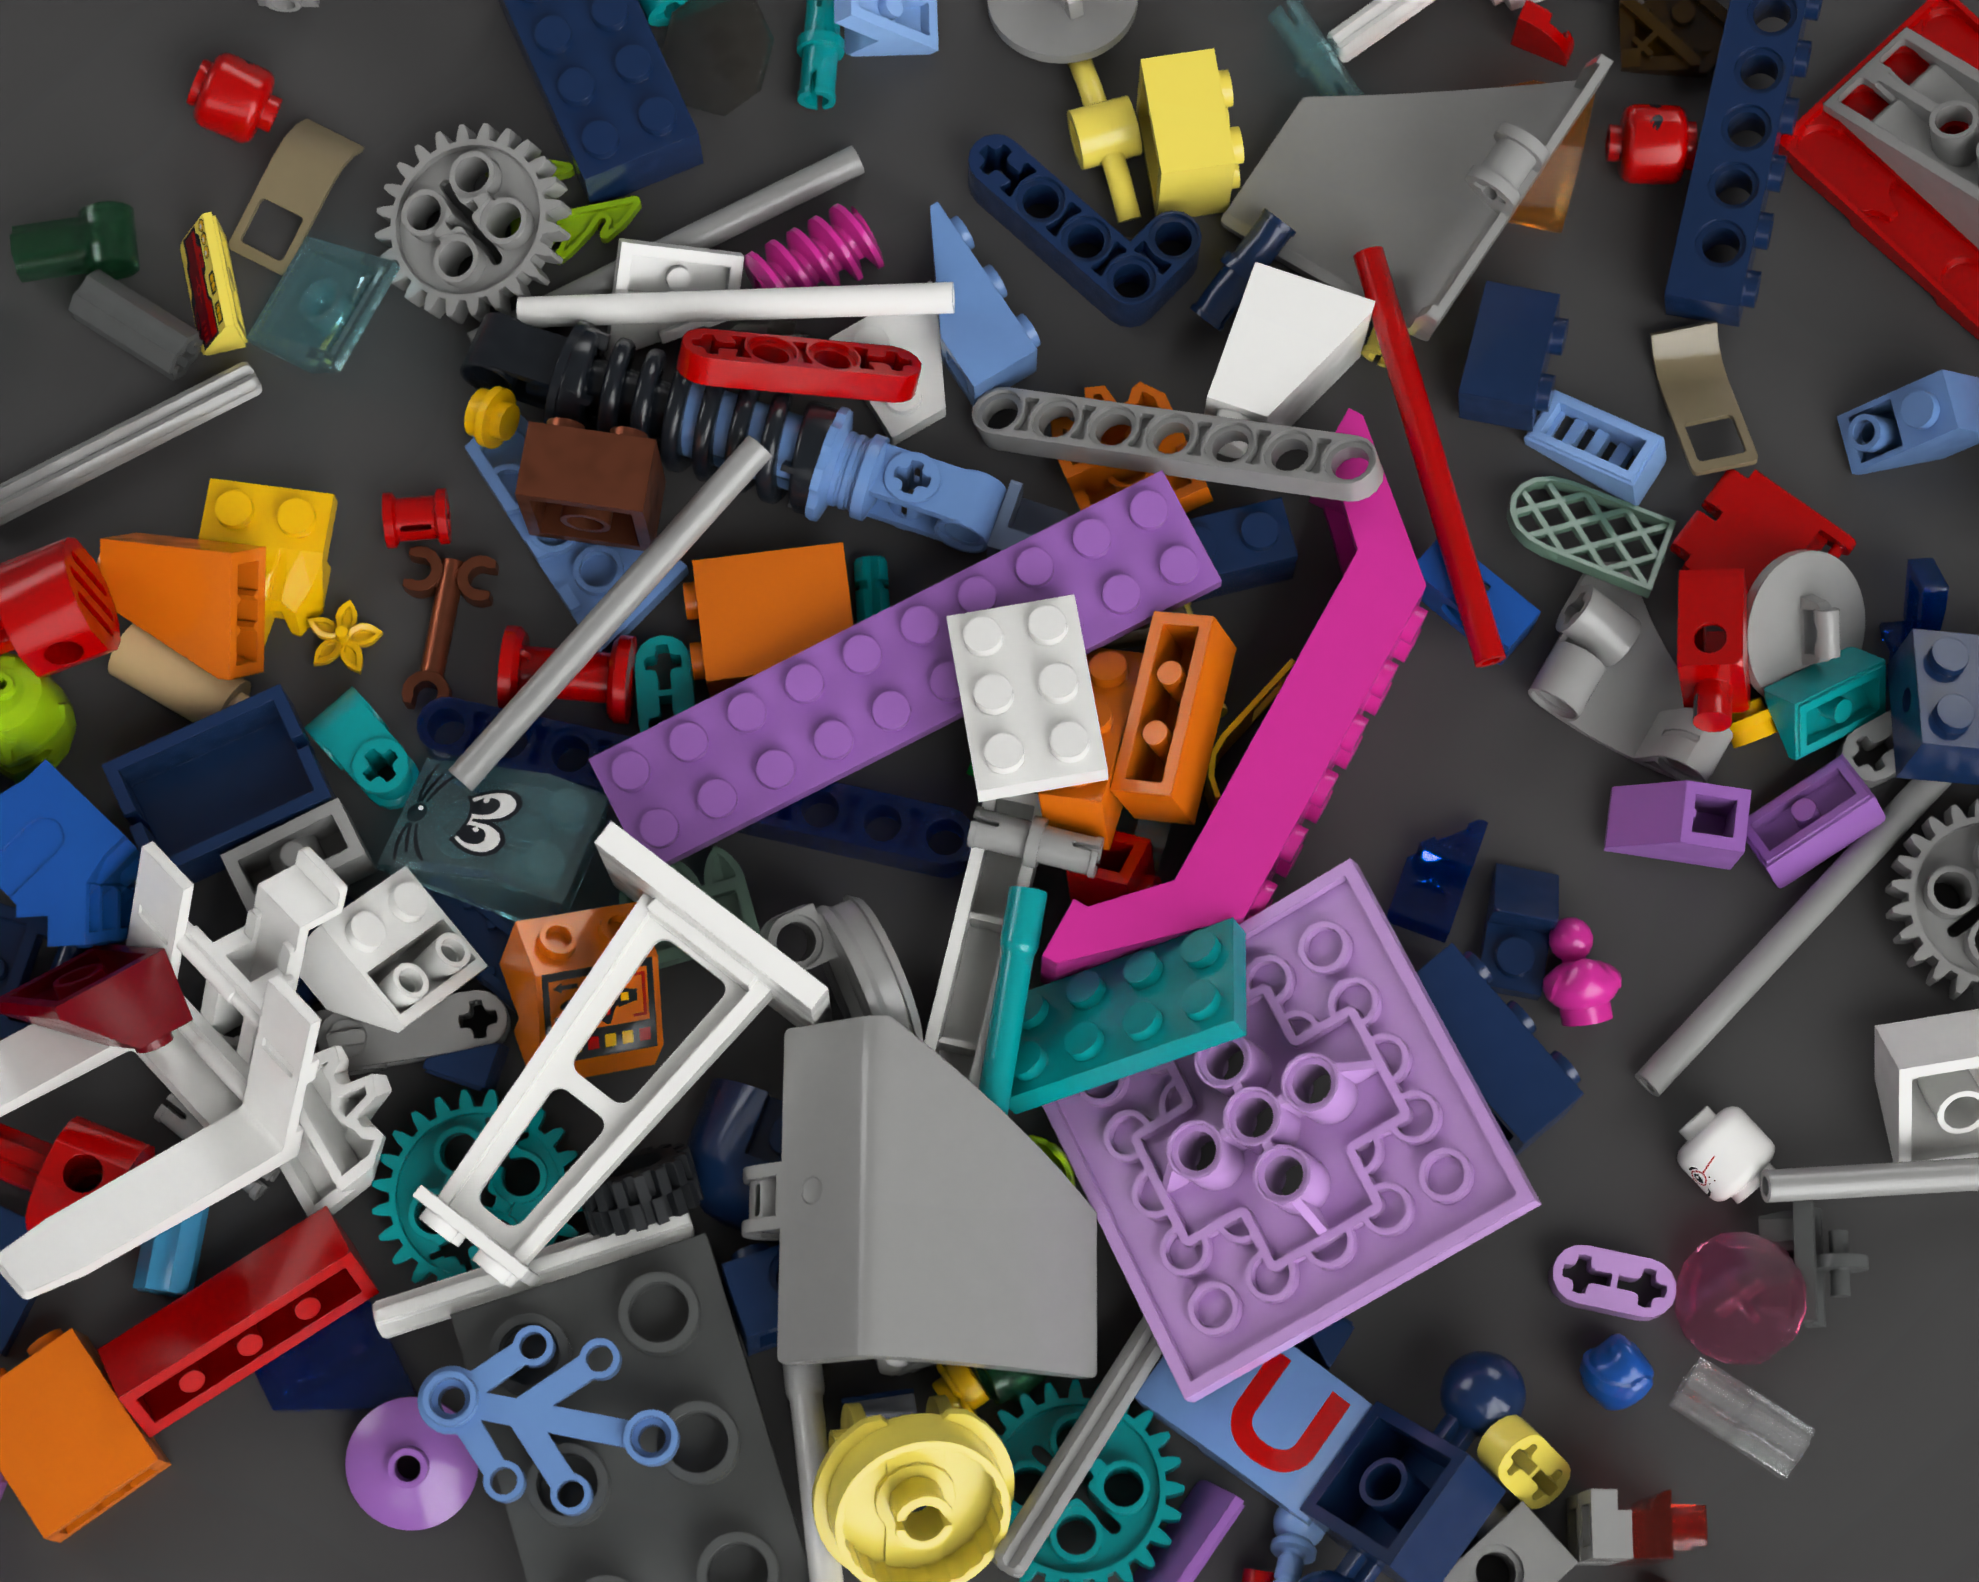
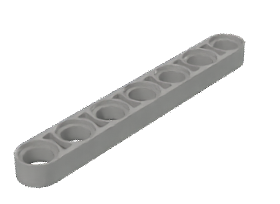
(1195, 460)

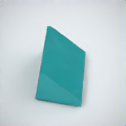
(1827, 700)

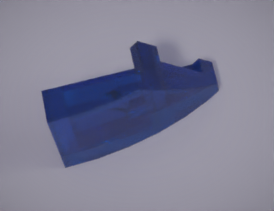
(1923, 603)

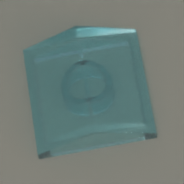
(322, 305)

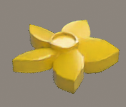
(343, 638)

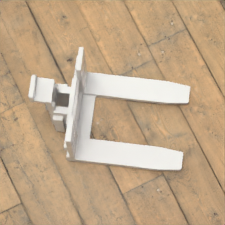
(237, 1088)

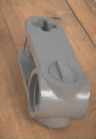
(431, 1035)

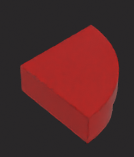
(1540, 37)

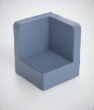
(1020, 519)

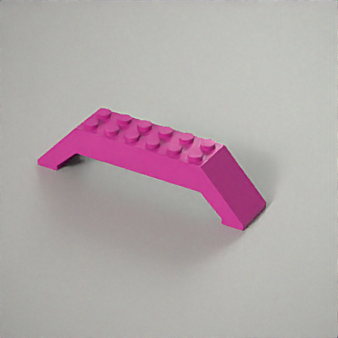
(1293, 753)

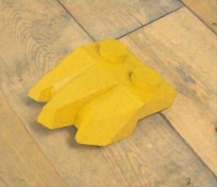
(297, 540)

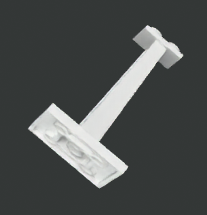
(665, 910)

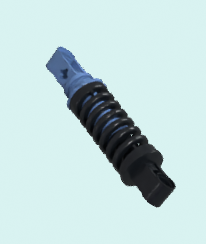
(699, 425)

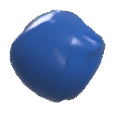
(1616, 1373)

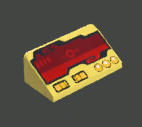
(212, 287)

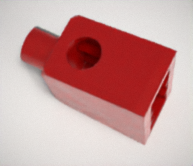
(1713, 663)

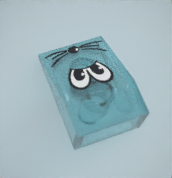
(505, 846)

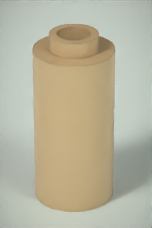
(172, 678)

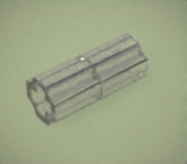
(1742, 1418)

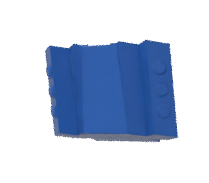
(65, 861)

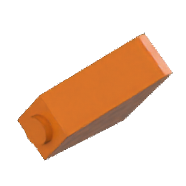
(192, 597)

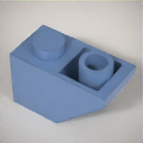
(1913, 423)

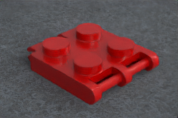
(1754, 527)

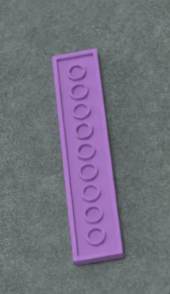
(891, 675)

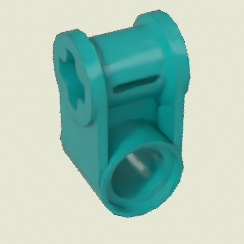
(362, 746)

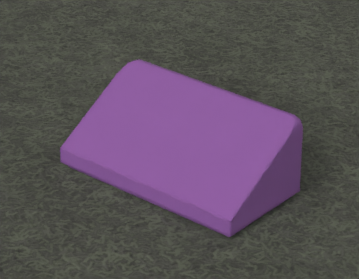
(1812, 821)
(1203, 1524)

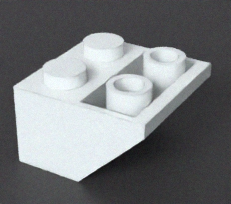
(388, 956)

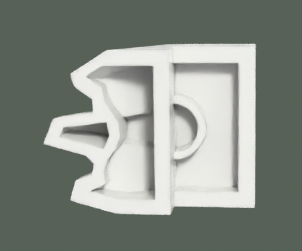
(338, 1139)

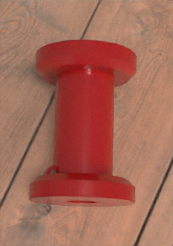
(604, 679)

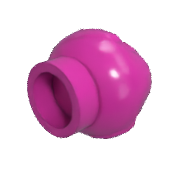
(1579, 985)

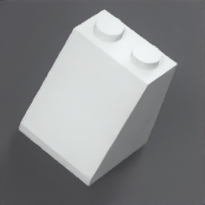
(1285, 349)

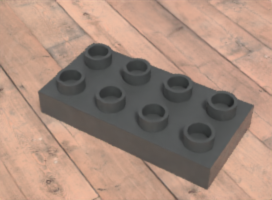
(718, 1502)

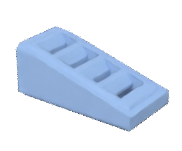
(1608, 475)

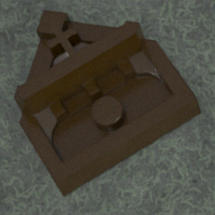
(1670, 36)

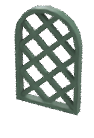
(1568, 557)

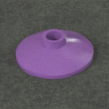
(400, 1502)

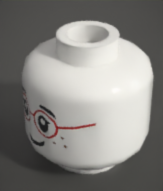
(1725, 1153)

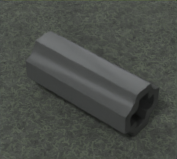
(136, 324)

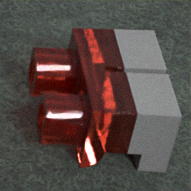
(1635, 1536)

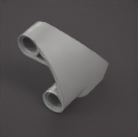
(1621, 684)

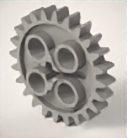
(516, 187)
(1947, 857)

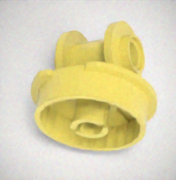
(892, 1466)

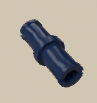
(1228, 286)

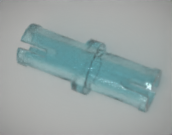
(1313, 53)

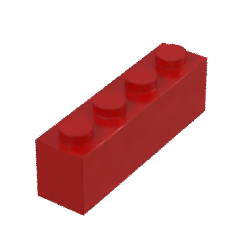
(237, 1322)

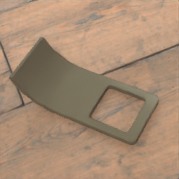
(298, 181)
(1698, 391)

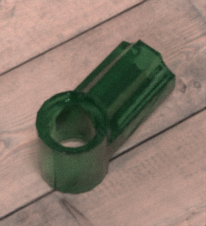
(95, 240)

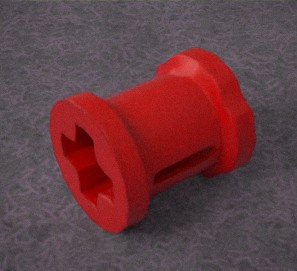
(416, 518)

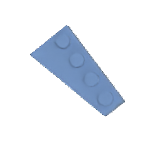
(575, 569)

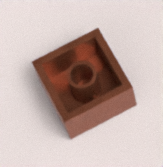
(590, 484)

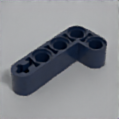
(1077, 223)

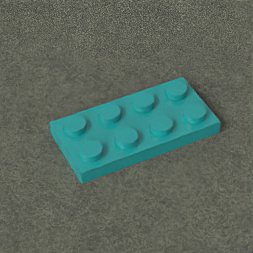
(1132, 1015)

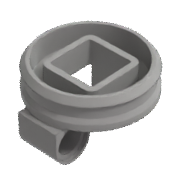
(855, 959)

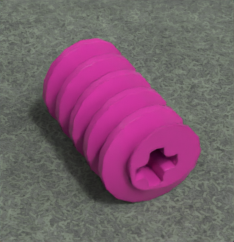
(817, 256)

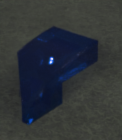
(1435, 882)

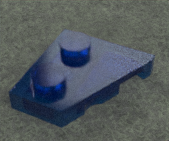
(337, 1369)

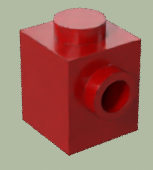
(1121, 871)

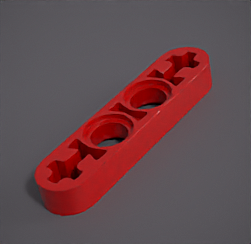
(798, 365)

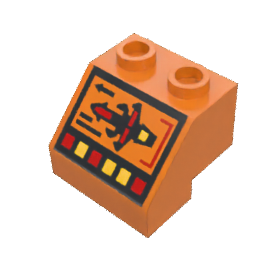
(547, 965)

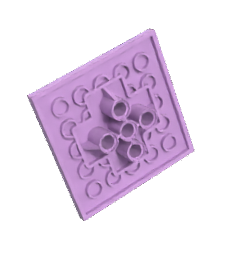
(1392, 1160)

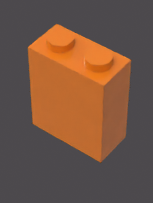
(764, 609)
(68, 1437)

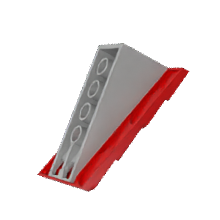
(1902, 152)

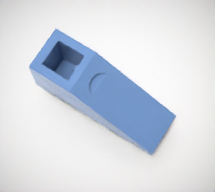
(982, 338)

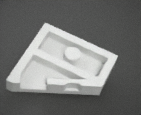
(669, 268)
(922, 338)

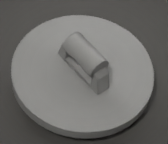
(1062, 28)
(1801, 615)

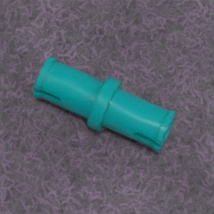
(820, 51)

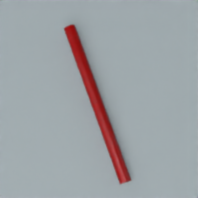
(1429, 458)

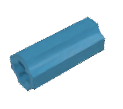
(171, 1259)

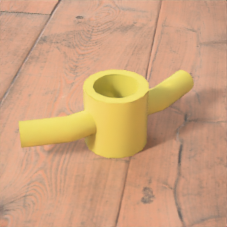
(1105, 135)

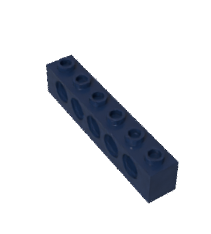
(1696, 284)

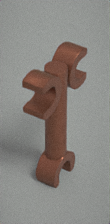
(446, 582)

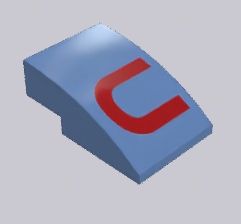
(1267, 1427)

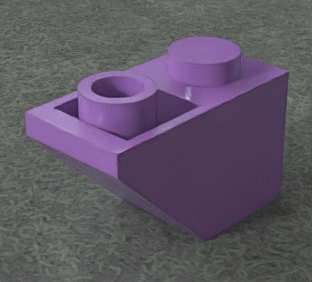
(1679, 822)

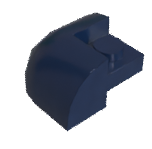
(733, 1131)

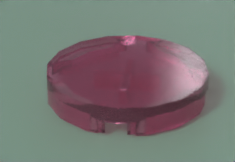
(1740, 1298)

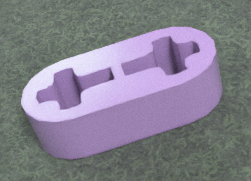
(1614, 1267)

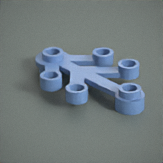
(536, 1416)

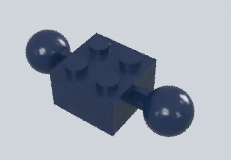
(1411, 1495)

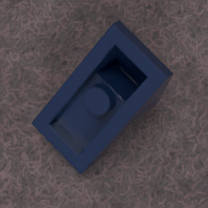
(1517, 929)

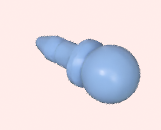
(1293, 1545)

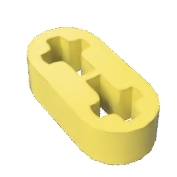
(1523, 1461)

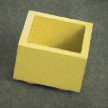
(1188, 133)

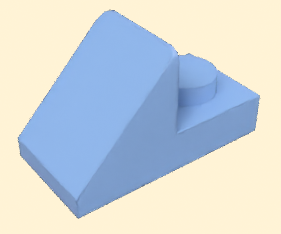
(888, 27)

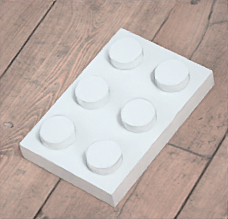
(1027, 698)

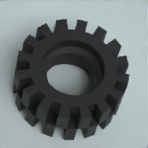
(644, 1191)

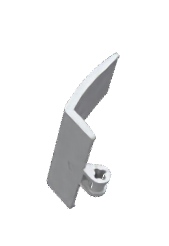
(1408, 174)
(918, 1215)

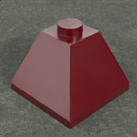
(106, 997)

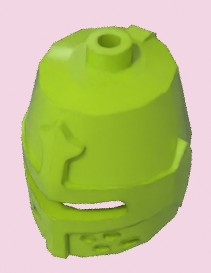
(34, 719)

